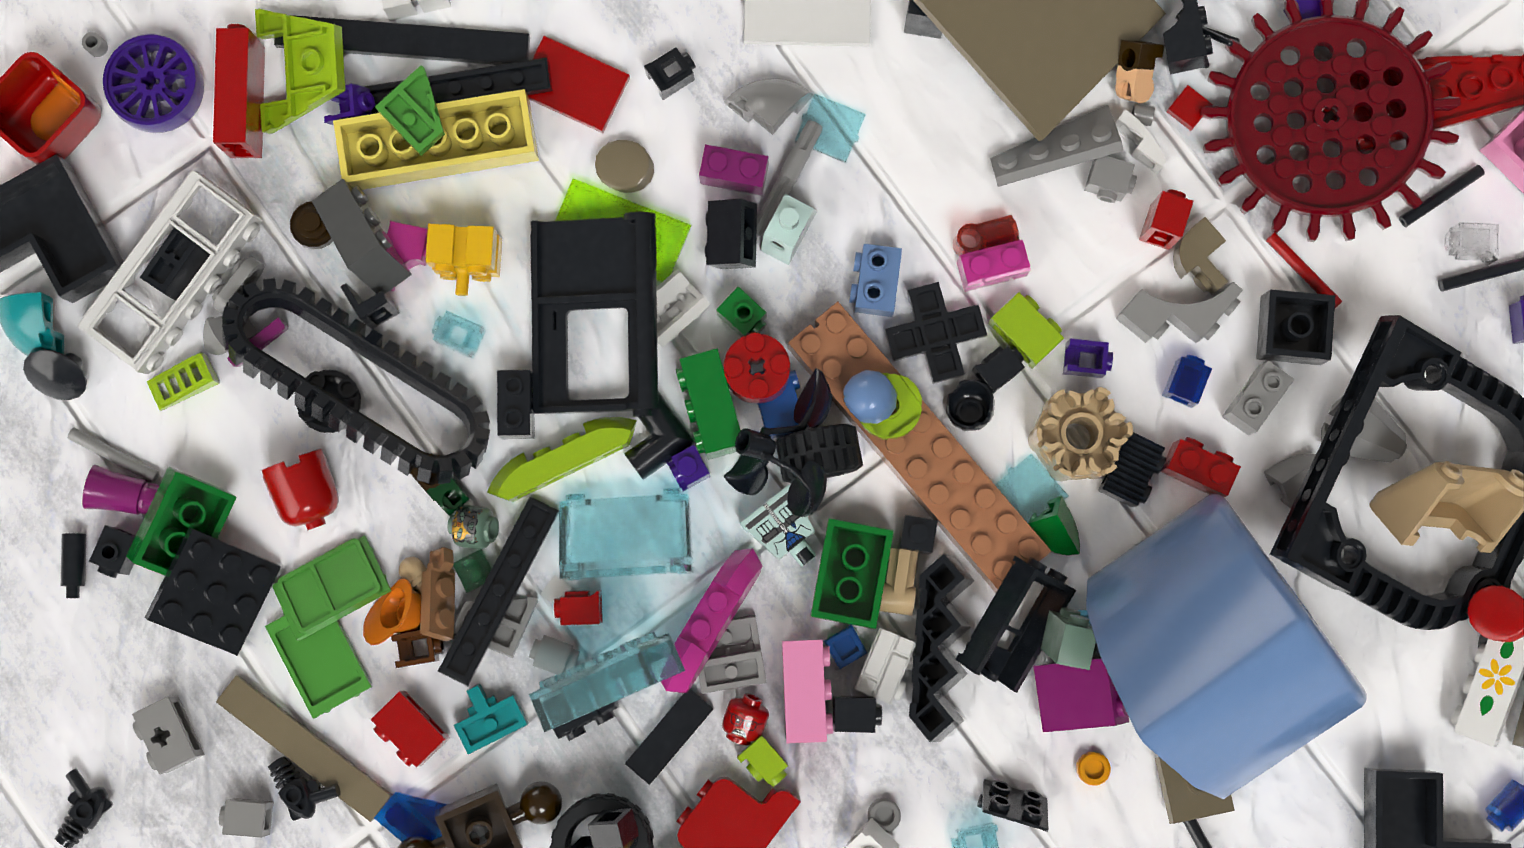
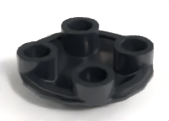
(55, 373)
(338, 385)

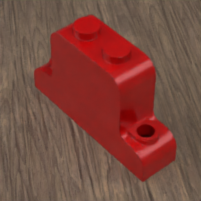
(733, 817)

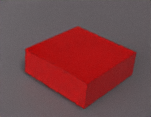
(1188, 107)

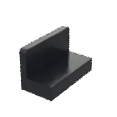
(373, 310)

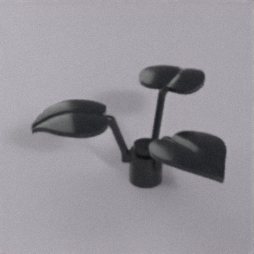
(758, 448)

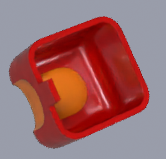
(43, 109)

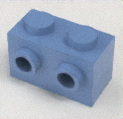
(877, 280)

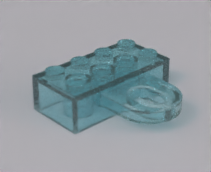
(605, 679)

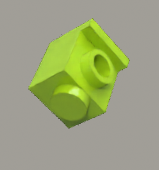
(764, 761)

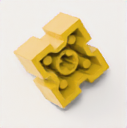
(464, 252)

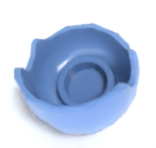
(870, 396)

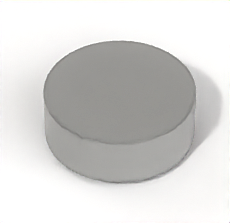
(885, 813)

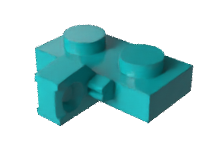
(488, 719)

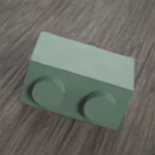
(1069, 639)

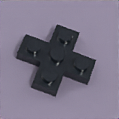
(935, 332)

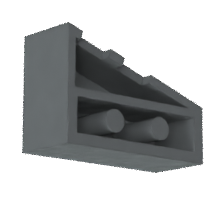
(360, 238)

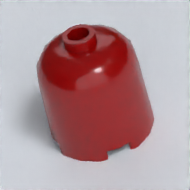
(302, 491)

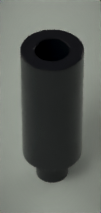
(73, 563)

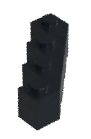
(934, 665)

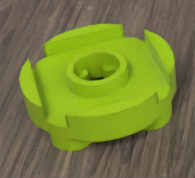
(907, 410)

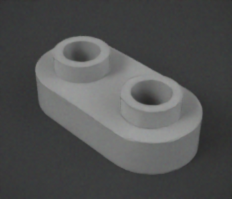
(243, 273)

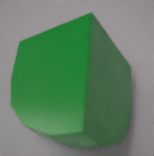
(1057, 528)

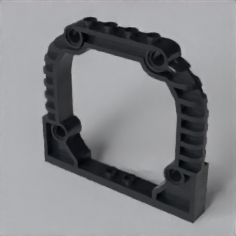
(1312, 530)

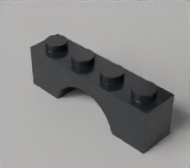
(1185, 41)

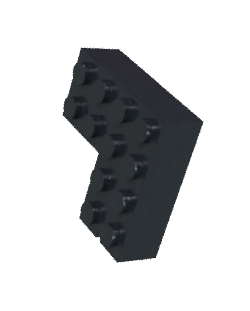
(53, 217)
(1407, 811)

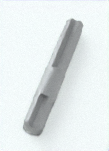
(789, 173)

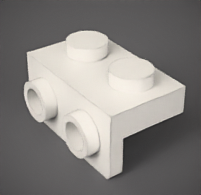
(677, 306)

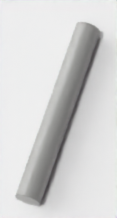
(113, 455)

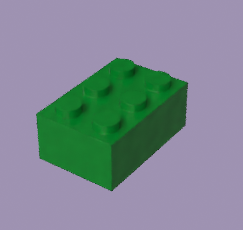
(709, 403)
(177, 505)
(851, 573)

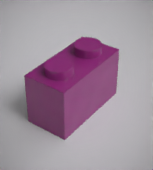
(733, 170)

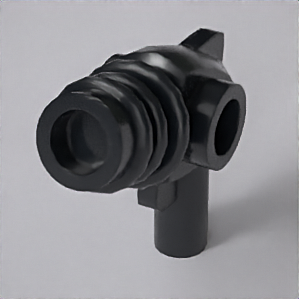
(297, 792)
(85, 812)

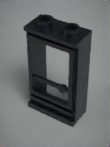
(1013, 664)

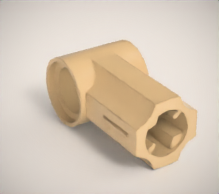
(899, 587)

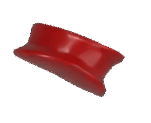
(1497, 613)

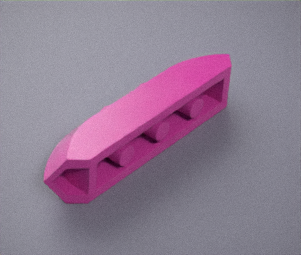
(713, 616)

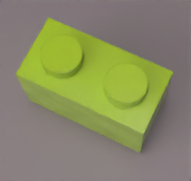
(1026, 329)

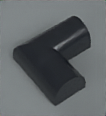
(665, 440)

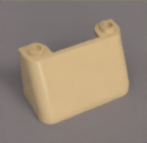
(1454, 497)

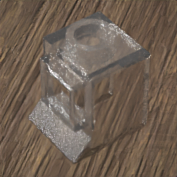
(1473, 242)

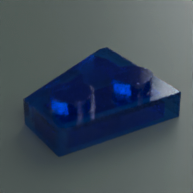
(410, 816)

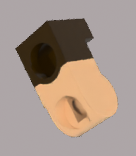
(1136, 70)

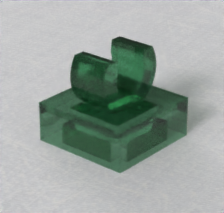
(473, 570)

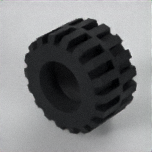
(831, 446)

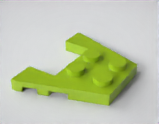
(311, 65)

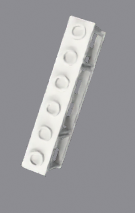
(189, 303)

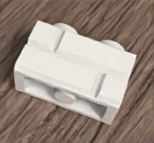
(885, 666)

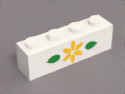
(1490, 691)

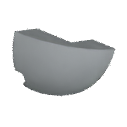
(769, 102)

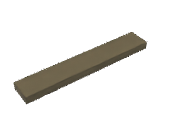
(303, 747)

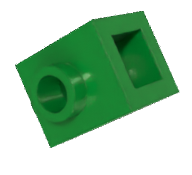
(742, 313)

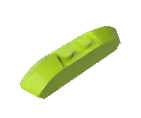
(602, 438)

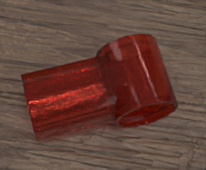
(987, 234)

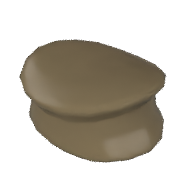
(624, 166)

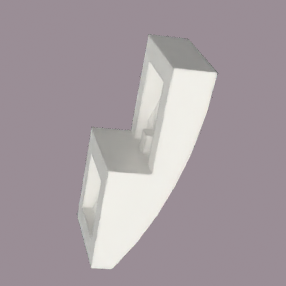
(1148, 150)

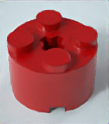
(757, 349)

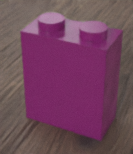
(1077, 697)

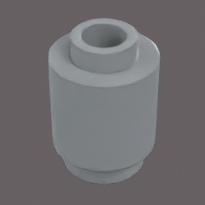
(553, 655)

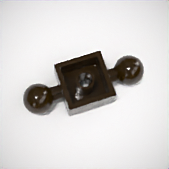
(538, 804)

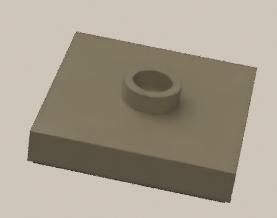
(1185, 801)

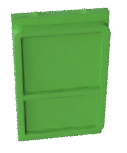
(330, 587)
(320, 665)

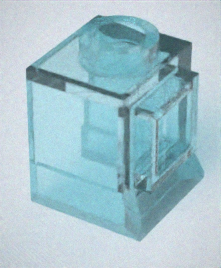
(444, 327)
(987, 832)

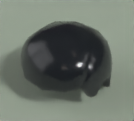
(970, 405)

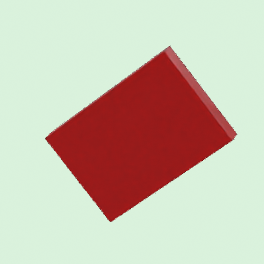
(580, 85)

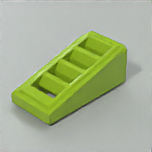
(206, 370)

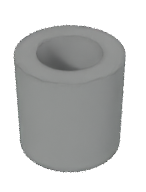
(91, 38)
(1144, 113)

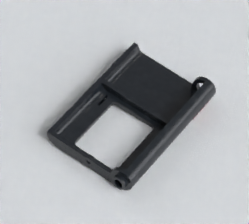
(594, 268)

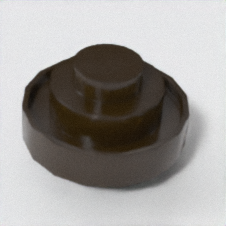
(309, 228)

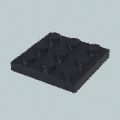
(212, 591)

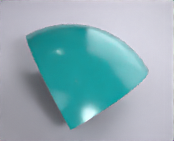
(29, 322)

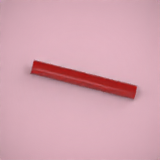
(1301, 267)

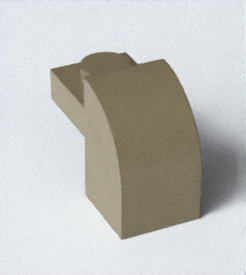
(1192, 255)

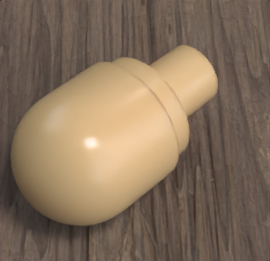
(411, 569)

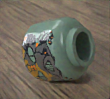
(473, 527)

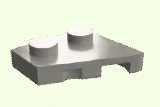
(512, 627)

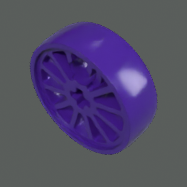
(189, 96)

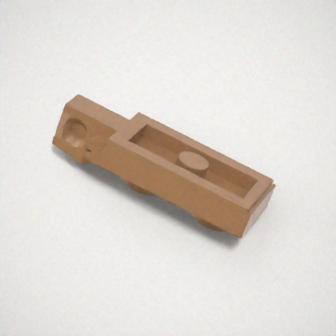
(438, 596)

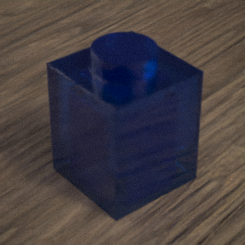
(1187, 380)

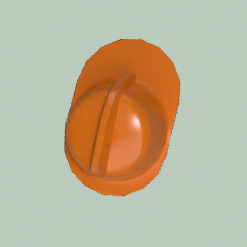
(393, 613)

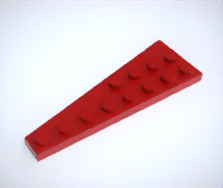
(1481, 83)

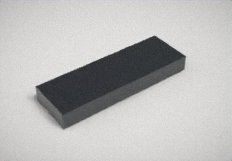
(669, 736)

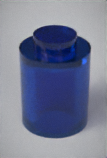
(1507, 808)

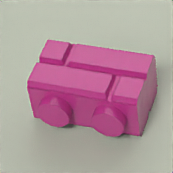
(993, 265)

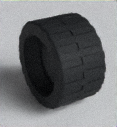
(594, 805)

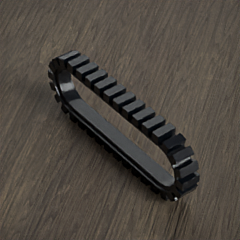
(340, 413)

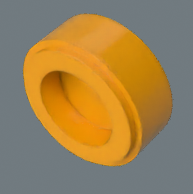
(1093, 768)

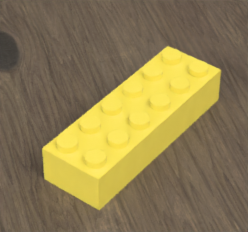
(477, 137)

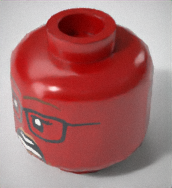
(745, 719)

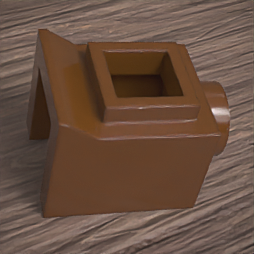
(406, 649)

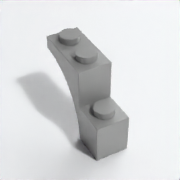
(1148, 315)

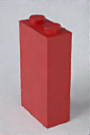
(238, 92)

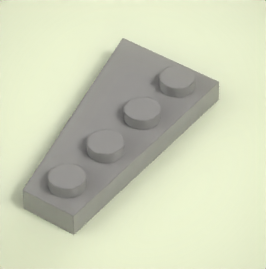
(1065, 146)

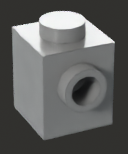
(1110, 179)

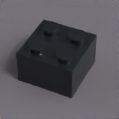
(1295, 327)

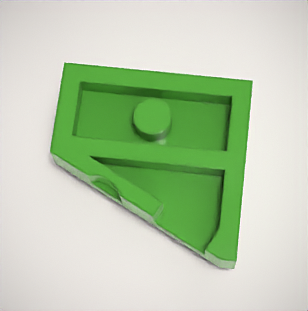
(413, 111)

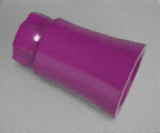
(117, 492)

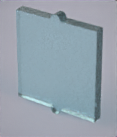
(839, 127)
(1029, 487)

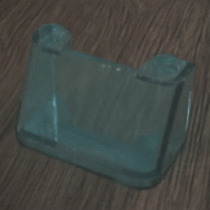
(625, 536)

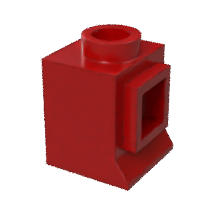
(579, 608)

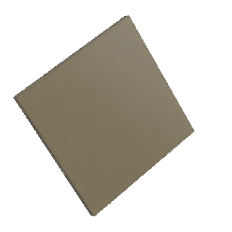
(1042, 51)

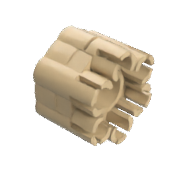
(1104, 426)

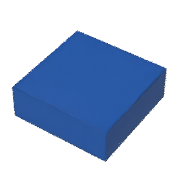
(845, 647)

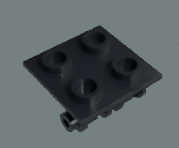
(1014, 804)

